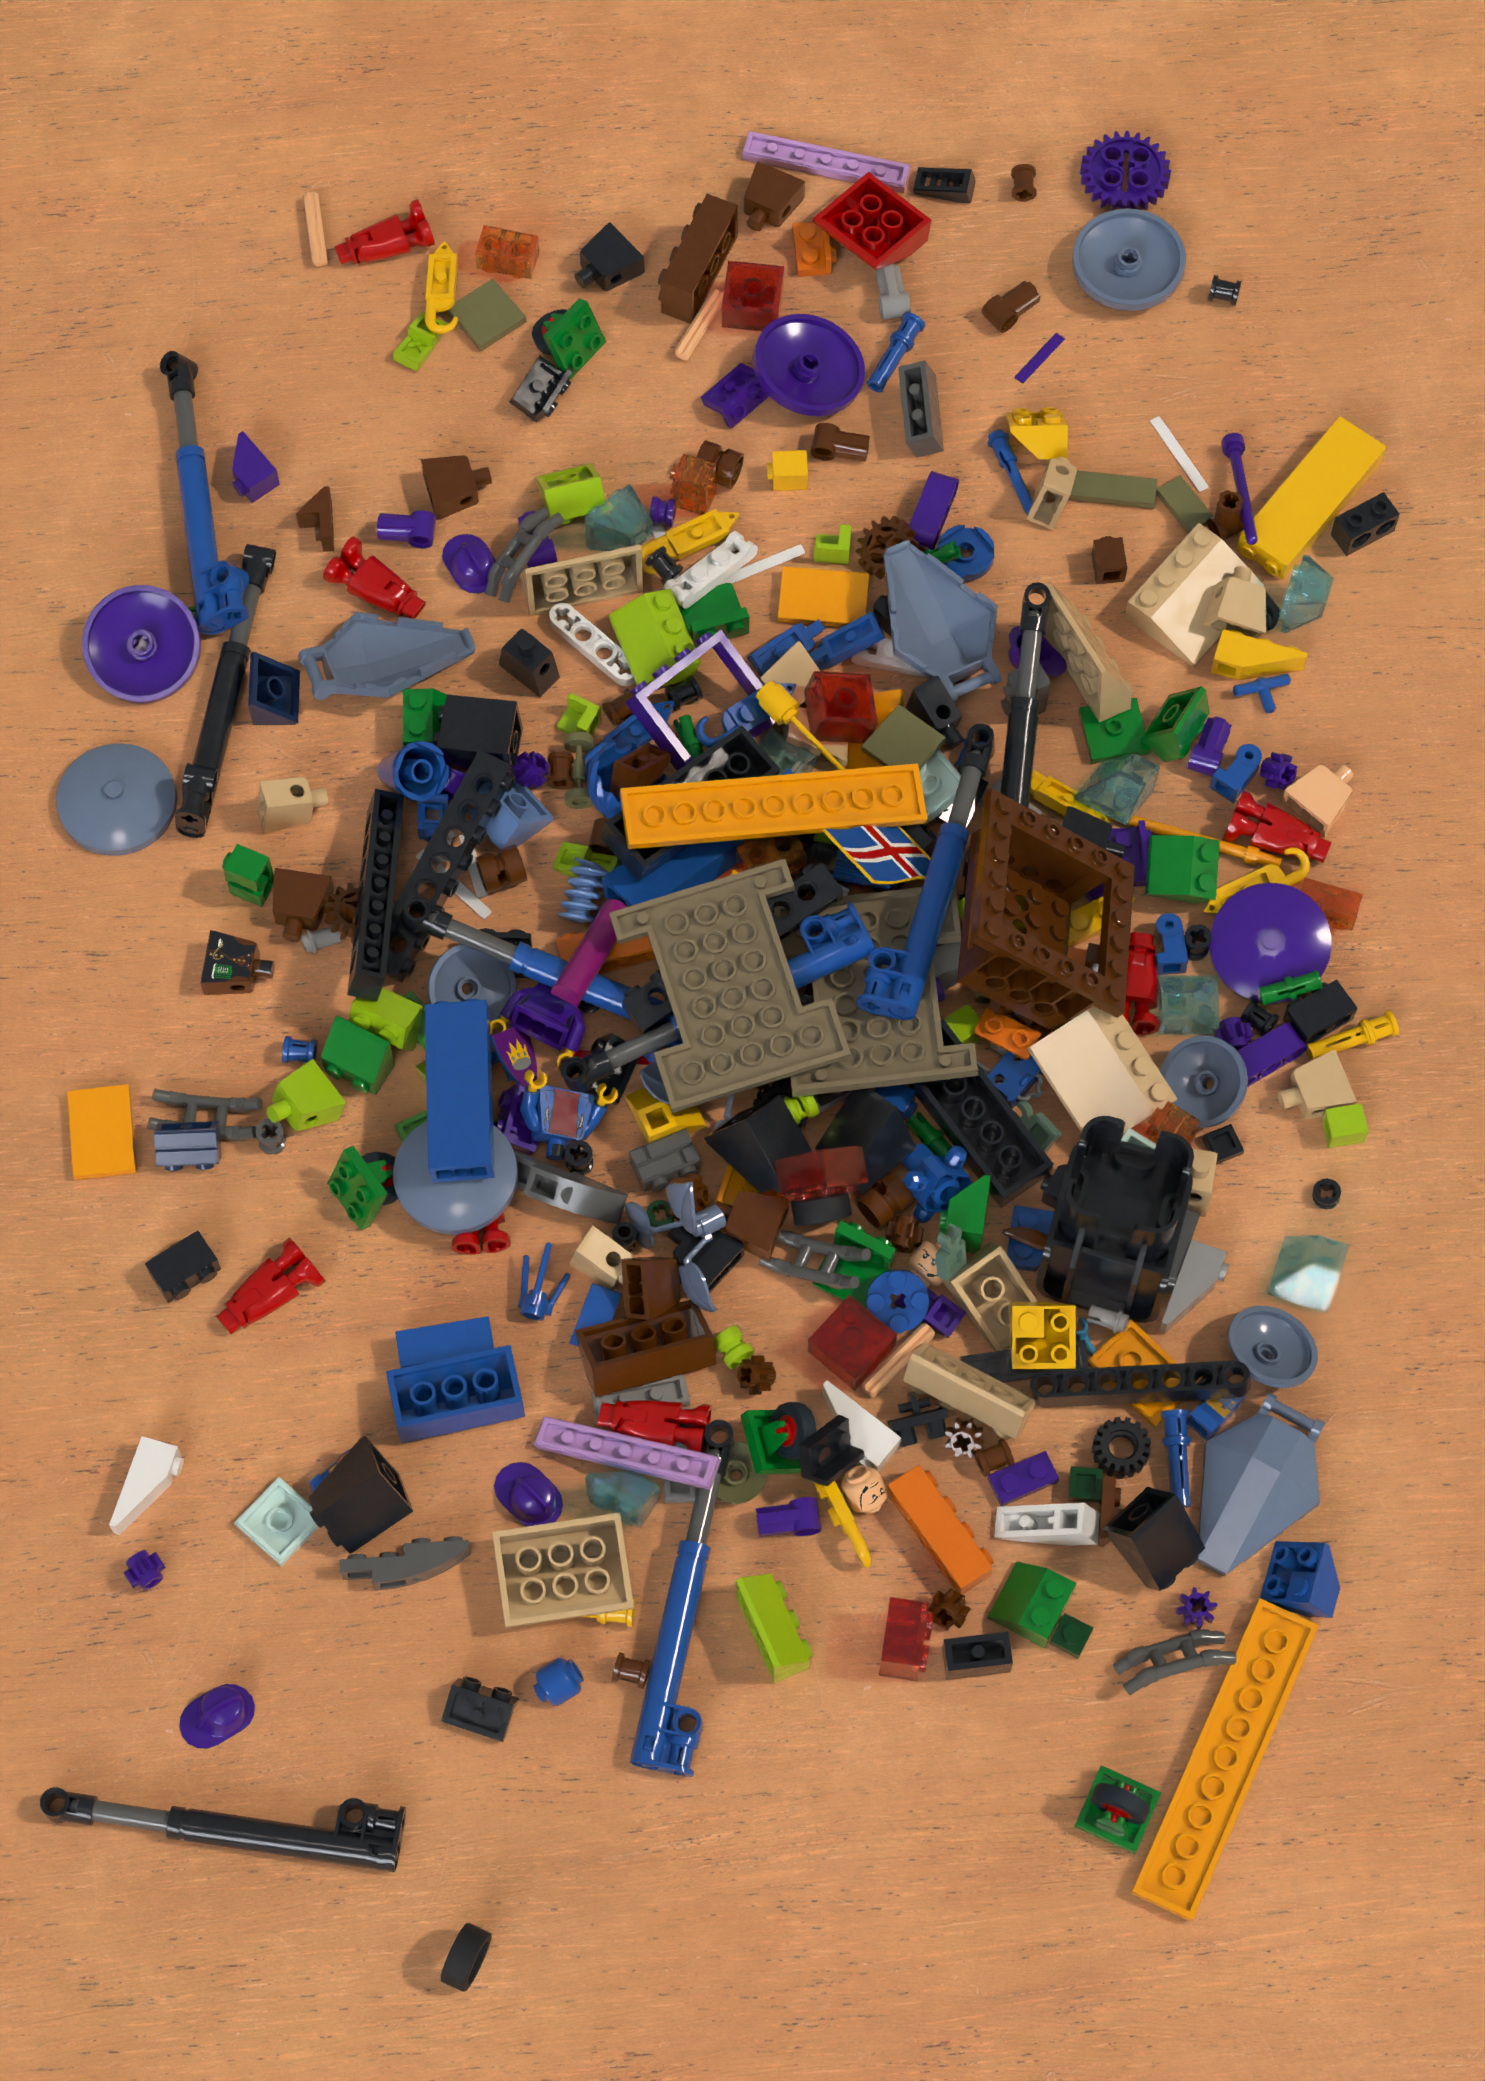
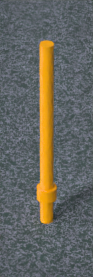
(1250, 855)

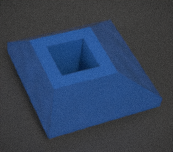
(1302, 1579)

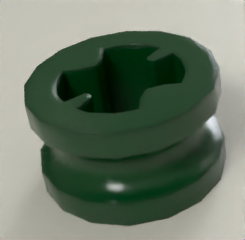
(656, 1206)

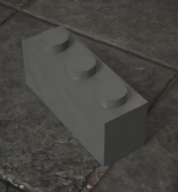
(920, 409)

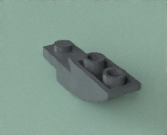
(569, 1190)
(420, 1562)

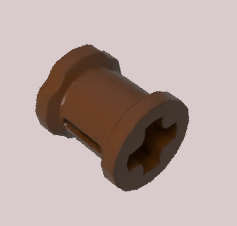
(1023, 182)
(618, 708)
(560, 770)
(994, 1457)
(631, 1670)

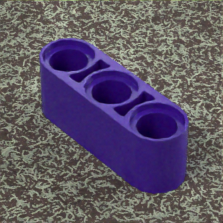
(933, 509)
(1272, 1052)

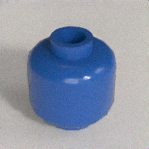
(558, 1681)

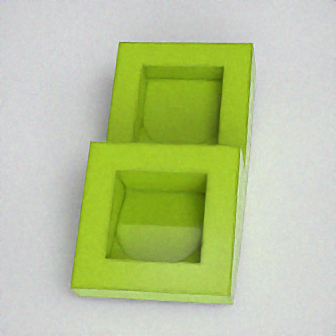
(418, 344)
(569, 851)

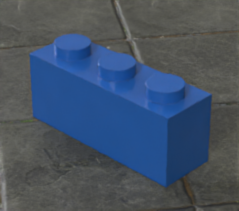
(443, 1341)

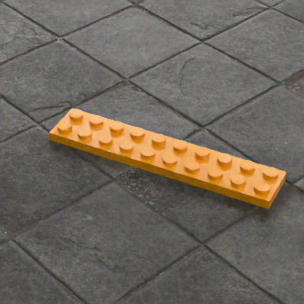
(772, 806)
(1225, 1760)

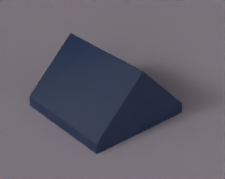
(273, 692)

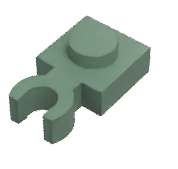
(1039, 1126)
(951, 1254)

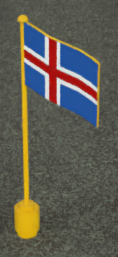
(880, 853)

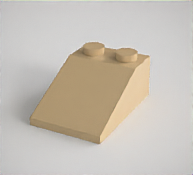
(985, 1293)

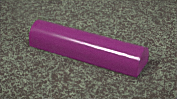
(588, 956)

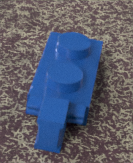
(848, 641)
(769, 653)

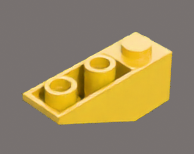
(1249, 657)

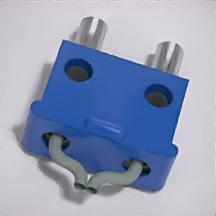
(1015, 1077)

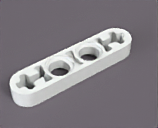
(590, 647)

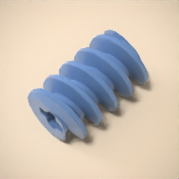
(583, 892)

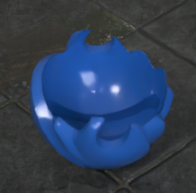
(600, 776)

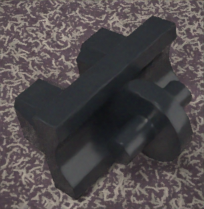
(932, 1419)

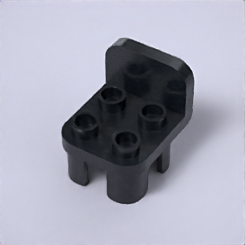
(1117, 1221)

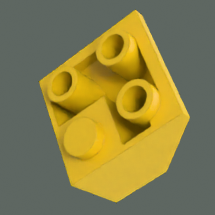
(1040, 432)
(657, 1119)
(1042, 1335)

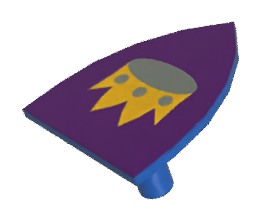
(515, 1054)

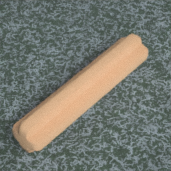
(315, 229)
(699, 325)
(897, 1360)

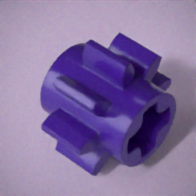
(530, 769)
(1278, 771)
(1234, 1032)
(144, 1570)
(1191, 1601)

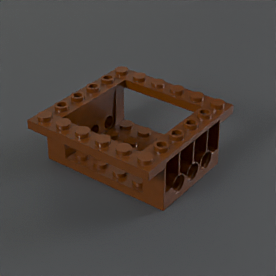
(1044, 870)

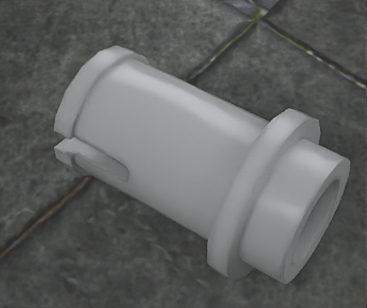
(319, 939)
(1108, 1318)

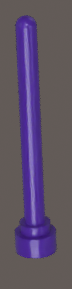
(1233, 448)

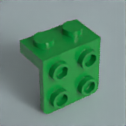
(716, 612)
(881, 1260)

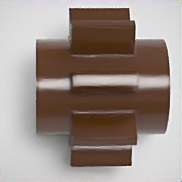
(904, 1233)
(756, 1375)
(961, 1445)
(949, 1609)

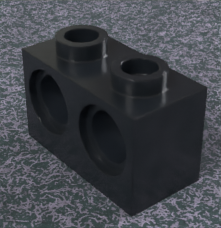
(1365, 524)

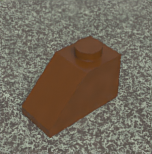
(639, 768)

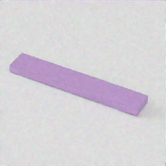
(823, 160)
(627, 1452)

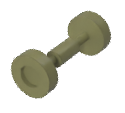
(578, 743)

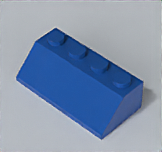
(455, 1394)

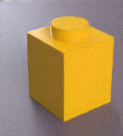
(788, 470)

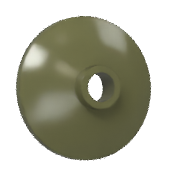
(749, 1485)

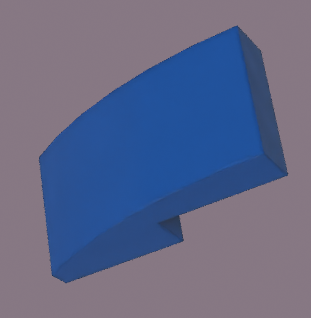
(597, 1308)

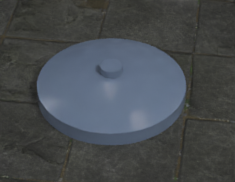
(1129, 259)
(116, 799)
(452, 1205)

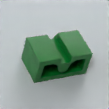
(248, 874)

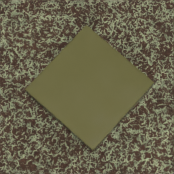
(487, 314)
(903, 740)

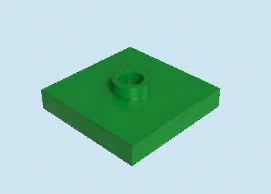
(1115, 735)

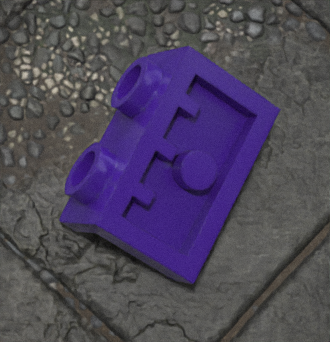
(735, 395)
(1136, 848)
(511, 1121)

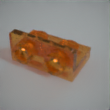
(1337, 904)

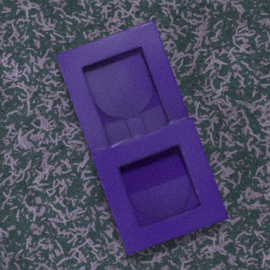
(941, 1315)

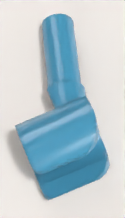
(1081, 1335)

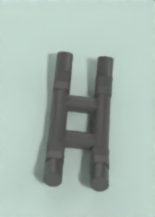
(542, 528)
(222, 1105)
(826, 1275)
(1161, 1669)

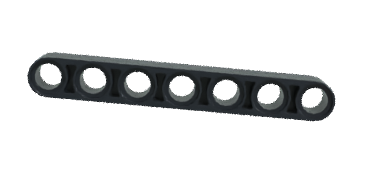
(1155, 1390)

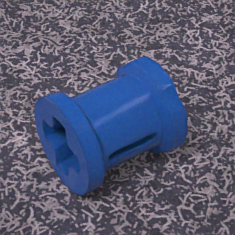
(299, 1050)

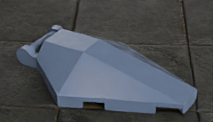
(939, 620)
(383, 656)
(1256, 1484)

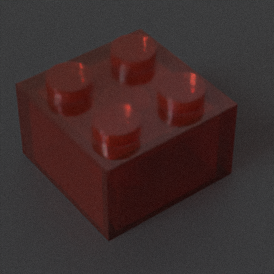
(752, 295)
(840, 707)
(821, 1173)
(852, 1342)
(904, 1636)

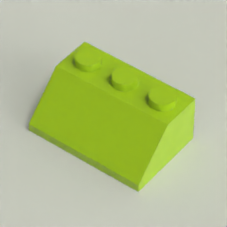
(652, 635)
(773, 1626)

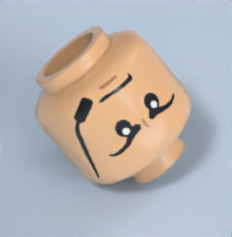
(924, 1263)
(864, 1489)

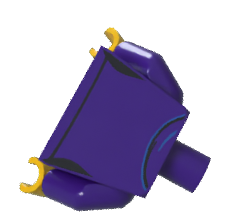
(544, 1018)

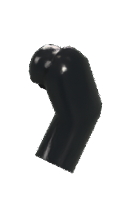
(1272, 613)

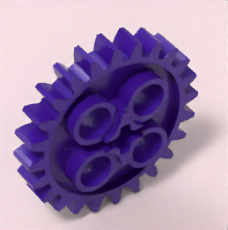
(1151, 173)

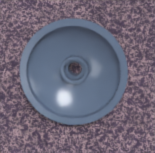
(484, 975)
(1192, 1065)
(1272, 1346)

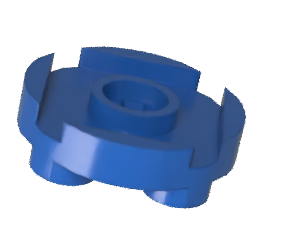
(981, 556)
(898, 1282)

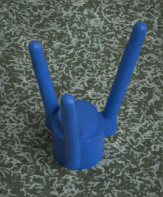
(534, 1303)

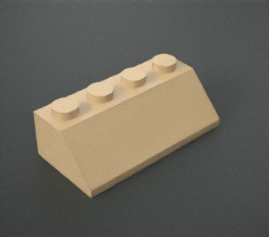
(968, 1390)

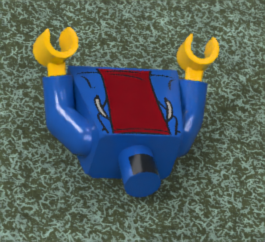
(561, 1114)

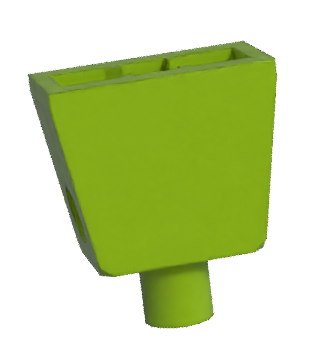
(306, 1099)

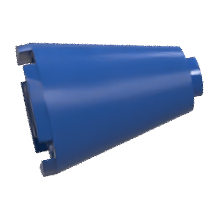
(415, 771)

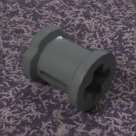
(268, 1144)

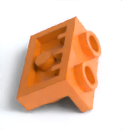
(812, 250)
(1007, 1033)

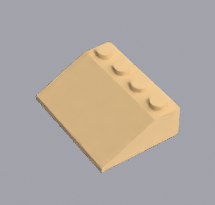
(583, 579)
(1178, 594)
(1086, 658)
(1101, 1070)
(562, 1570)

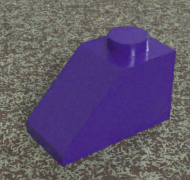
(252, 470)

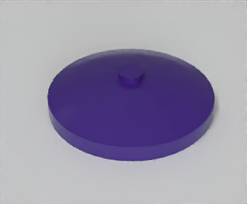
(808, 365)
(141, 644)
(1268, 936)

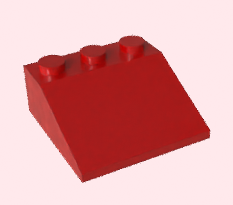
(875, 223)

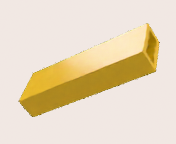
(1312, 497)

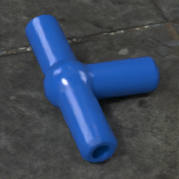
(1262, 686)

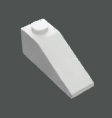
(865, 1430)
(147, 1479)
(1048, 1524)

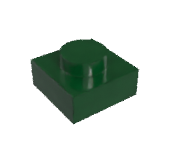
(1085, 1484)
(1071, 1635)

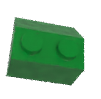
(421, 714)
(1177, 724)
(1182, 868)
(357, 1056)
(968, 1212)
(1032, 1602)

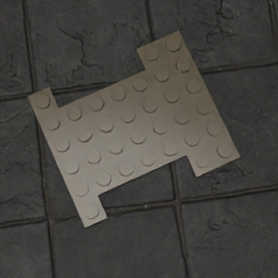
(730, 988)
(882, 1047)

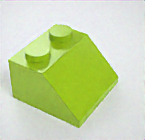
(571, 491)
(389, 1018)

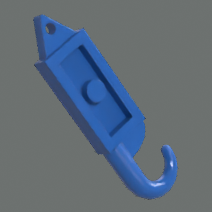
(744, 713)
(629, 731)

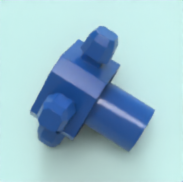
(934, 1179)

